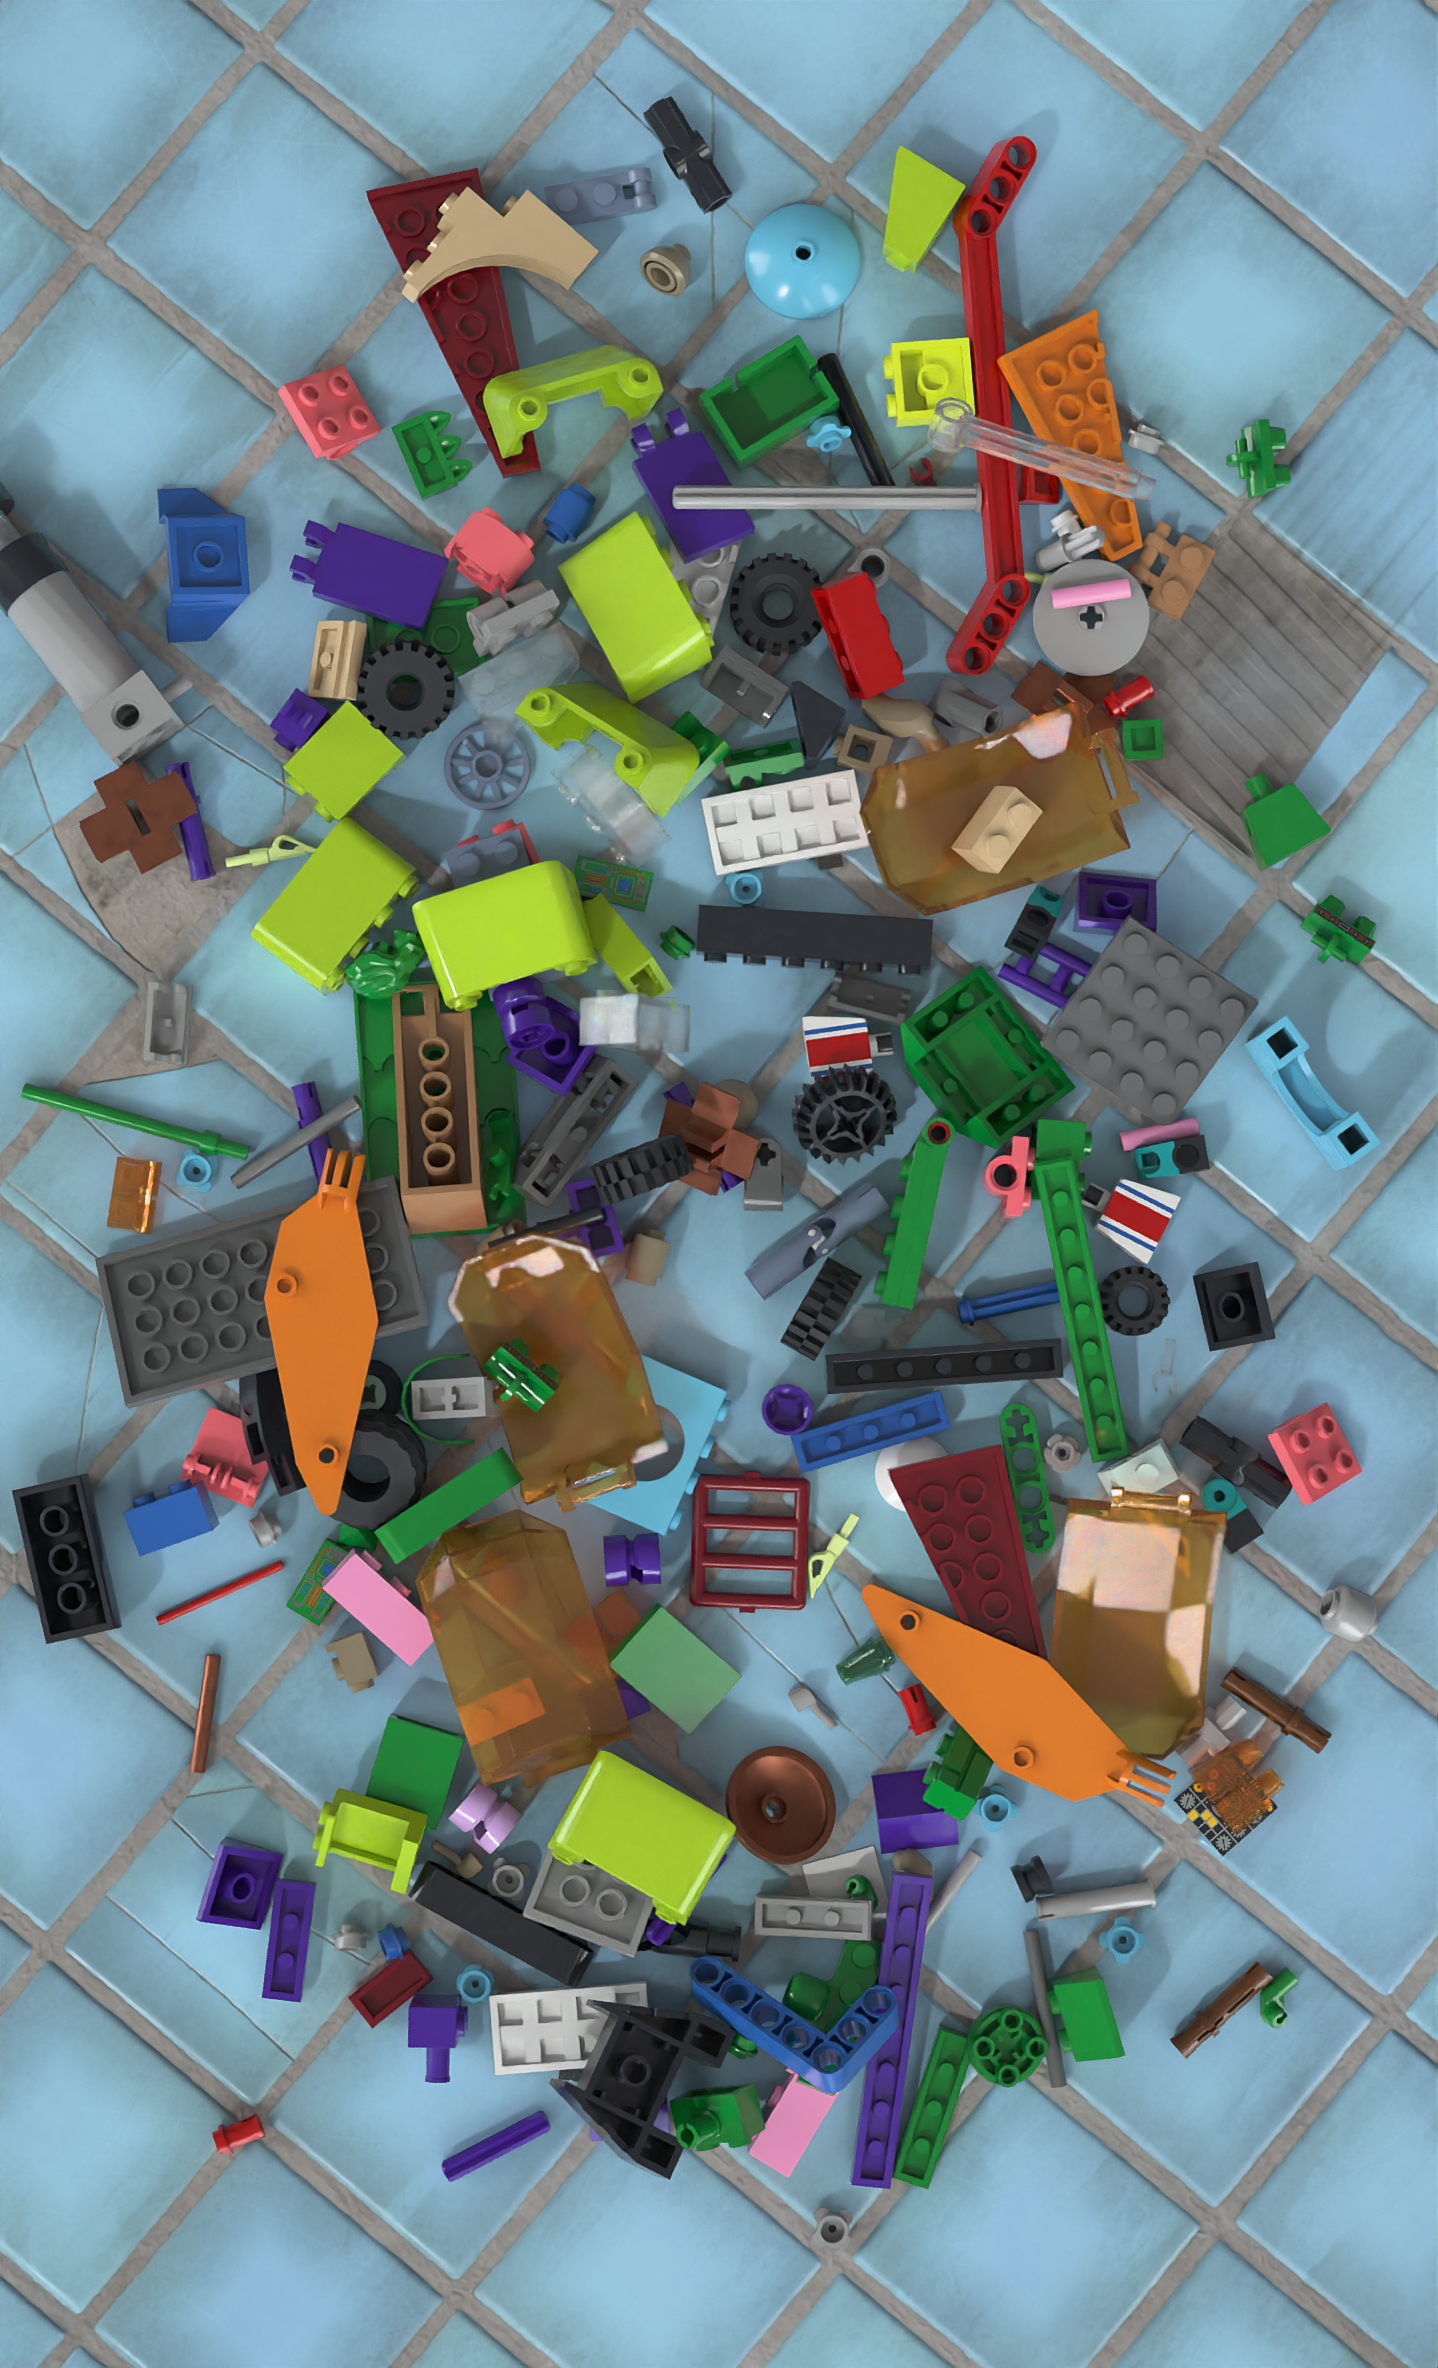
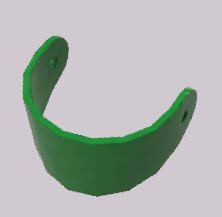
(406, 1407)

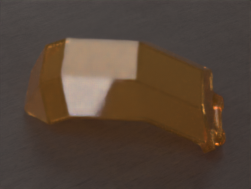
(926, 802)
(566, 1313)
(1138, 1613)
(520, 1648)

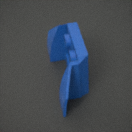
(203, 563)

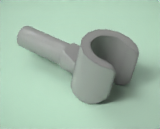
(803, 1698)

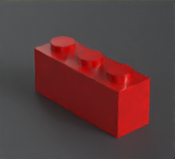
(858, 635)

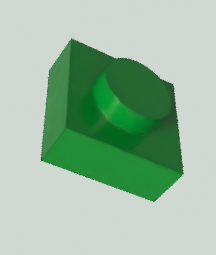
(1142, 740)

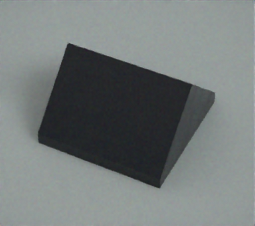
(816, 721)
(1234, 1306)

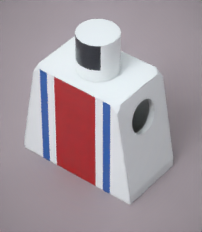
(841, 1041)
(1131, 1215)

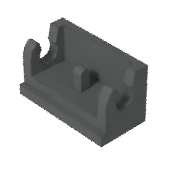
(744, 686)
(868, 999)

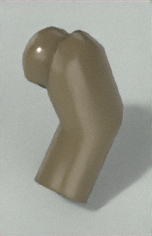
(912, 1862)

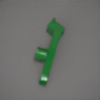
(501, 1153)

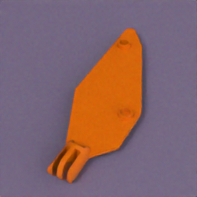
(323, 1324)
(1013, 1705)

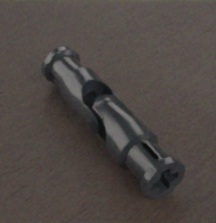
(699, 1942)

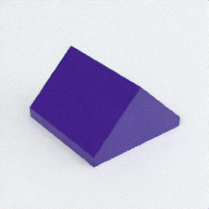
(1107, 900)
(559, 1060)
(905, 1818)
(239, 1885)

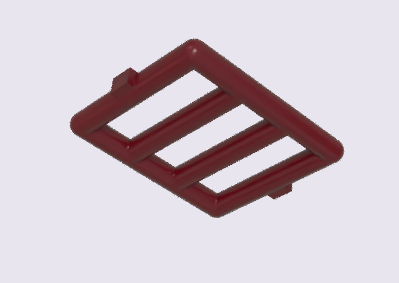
(796, 1562)

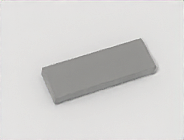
(813, 1916)

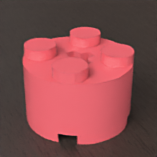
(490, 552)

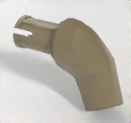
(904, 719)

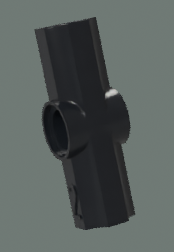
(687, 155)
(1236, 1462)

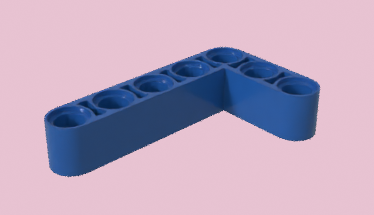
(792, 2029)

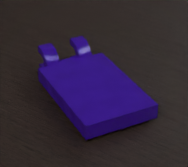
(686, 461)
(371, 574)

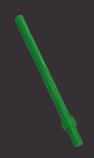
(207, 1142)

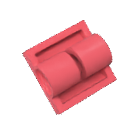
(330, 412)
(1018, 1161)
(1314, 1453)

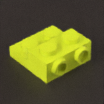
(924, 375)

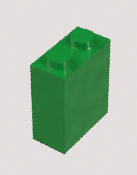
(415, 1767)

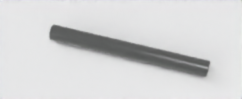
(296, 1141)
(1045, 2014)

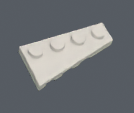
(707, 579)

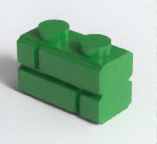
(958, 1775)

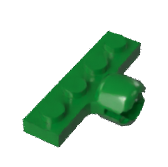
(826, 2002)

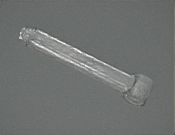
(956, 427)

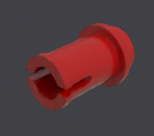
(1127, 697)
(917, 1709)
(238, 2134)

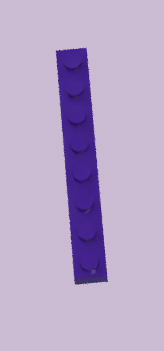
(887, 2068)

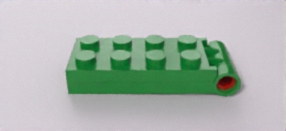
(914, 1216)

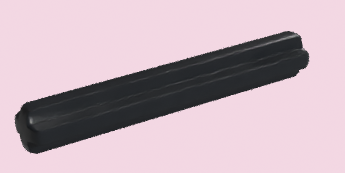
(854, 418)

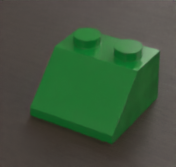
(1086, 2016)

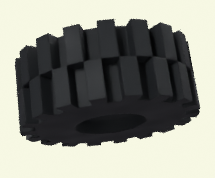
(747, 604)
(406, 659)
(641, 1168)
(821, 1309)

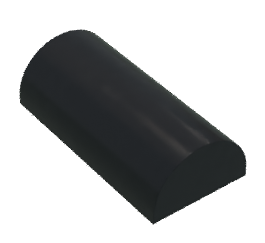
(67, 1558)

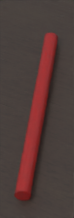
(220, 1592)

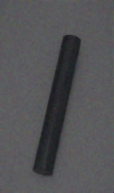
(557, 1225)

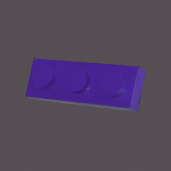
(289, 1940)

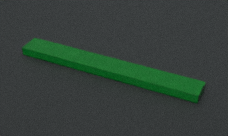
(1081, 1308)

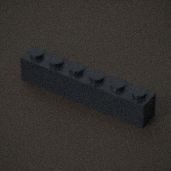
(814, 938)
(943, 1366)

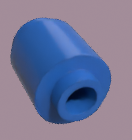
(569, 514)

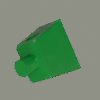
(1279, 821)

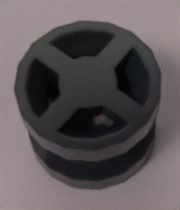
(1032, 1879)

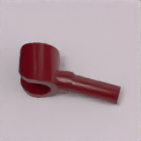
(926, 479)

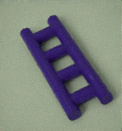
(1050, 993)

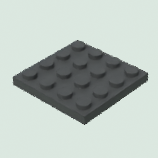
(1148, 1022)

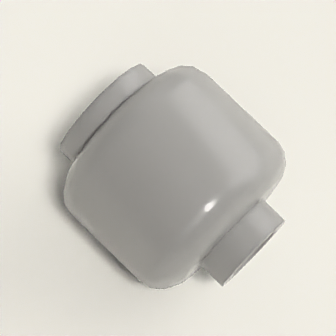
(1348, 1613)

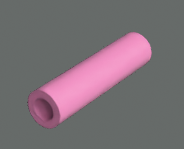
(1090, 593)
(1159, 1134)

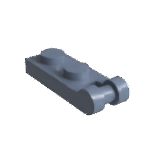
(601, 197)

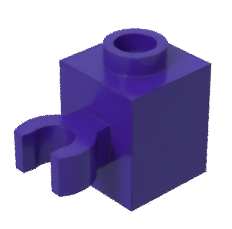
(298, 721)

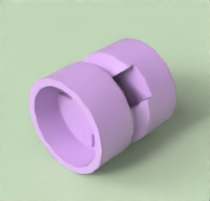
(485, 1817)

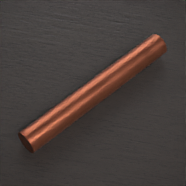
(205, 1713)

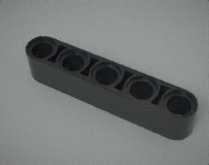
(501, 1924)

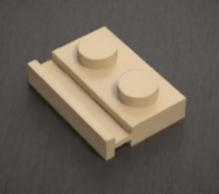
(336, 660)

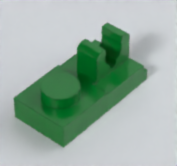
(774, 757)

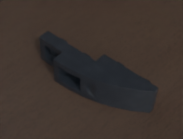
(267, 1429)

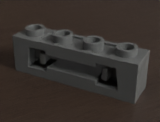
(570, 1130)

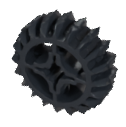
(855, 1096)

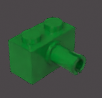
(717, 2116)

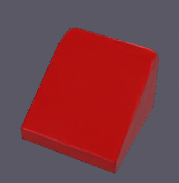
(1036, 486)

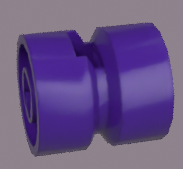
(523, 1013)
(787, 1409)
(632, 1559)

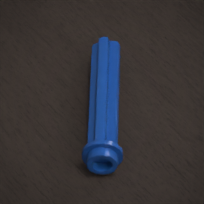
(1007, 1301)

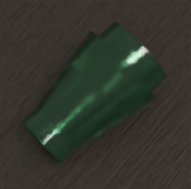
(866, 1661)

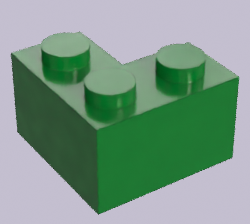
(1056, 1139)

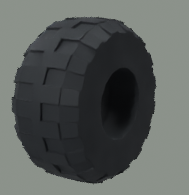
(401, 1451)

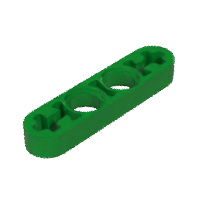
(1023, 1478)

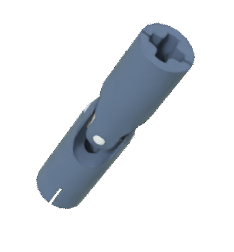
(810, 1245)

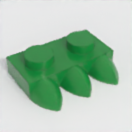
(428, 453)

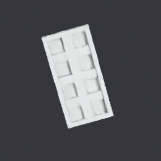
(784, 822)
(553, 2025)

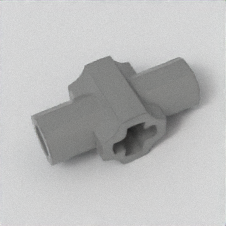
(1216, 1732)

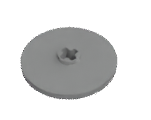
(1070, 642)

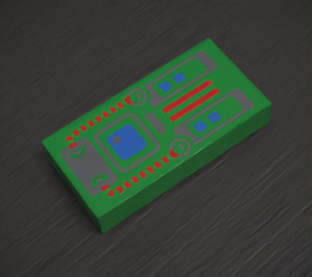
(617, 883)
(309, 1596)

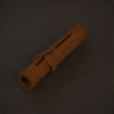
(1288, 1718)
(1221, 2009)

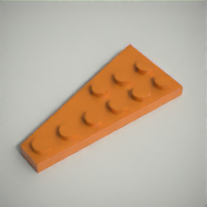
(1073, 404)

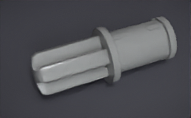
(1070, 548)

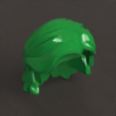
(386, 967)

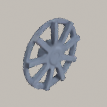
(486, 769)

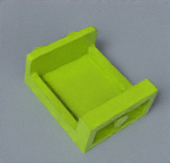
(342, 763)
(371, 1834)

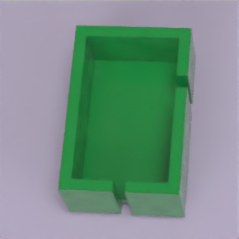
(771, 402)

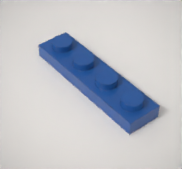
(870, 1431)

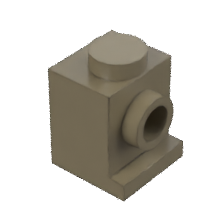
(876, 744)
(354, 1661)

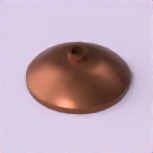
(799, 1799)

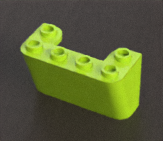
(637, 607)
(336, 905)

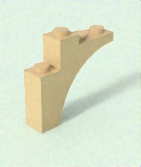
(519, 236)

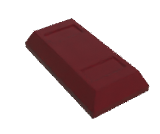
(391, 1988)

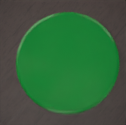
(1005, 2044)

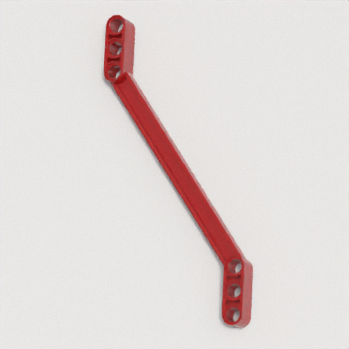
(992, 404)

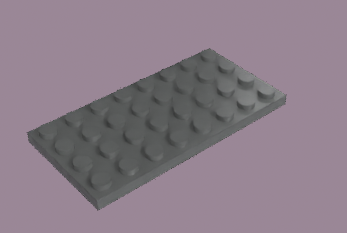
(195, 1303)

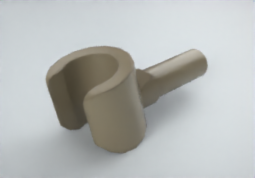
(467, 1867)

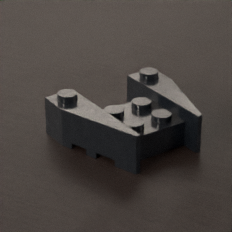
(633, 2073)

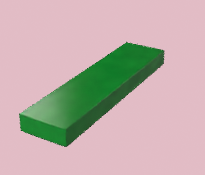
(932, 2108)

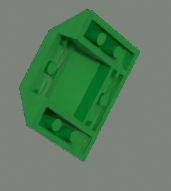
(981, 1061)

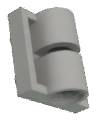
(520, 614)

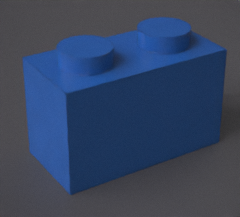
(170, 1517)

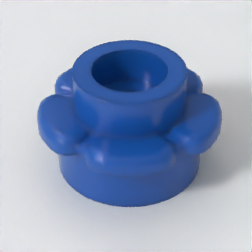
(393, 1942)

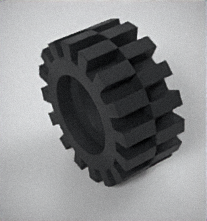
(1157, 1300)

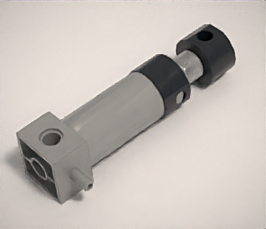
(82, 647)

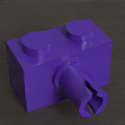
(602, 1236)
(437, 2025)

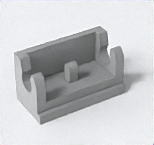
(168, 1023)
(454, 1398)

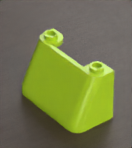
(520, 398)
(651, 755)
(504, 931)
(643, 1835)

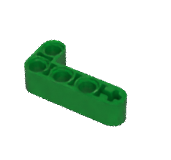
(448, 1505)

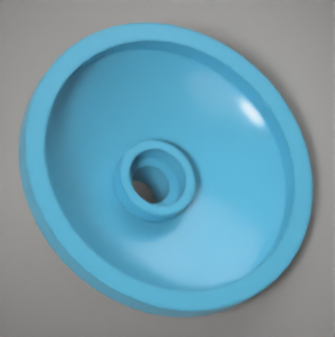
(797, 286)

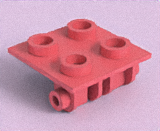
(224, 1460)

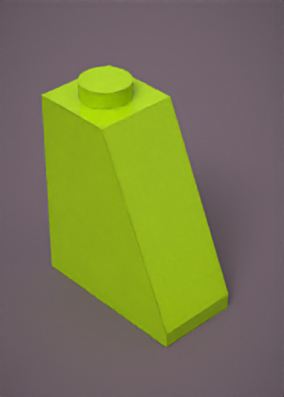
(918, 209)
(622, 950)

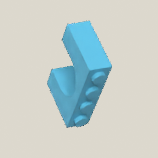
(1281, 1059)
(696, 1407)

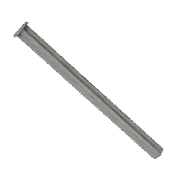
(827, 497)

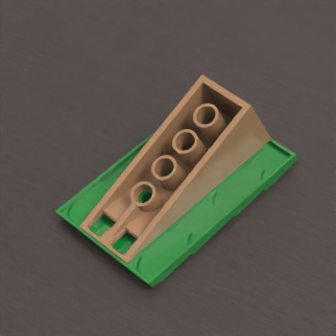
(427, 1104)

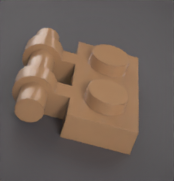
(1181, 574)

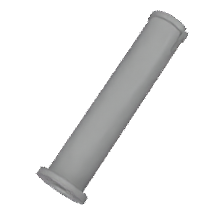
(1096, 1900)

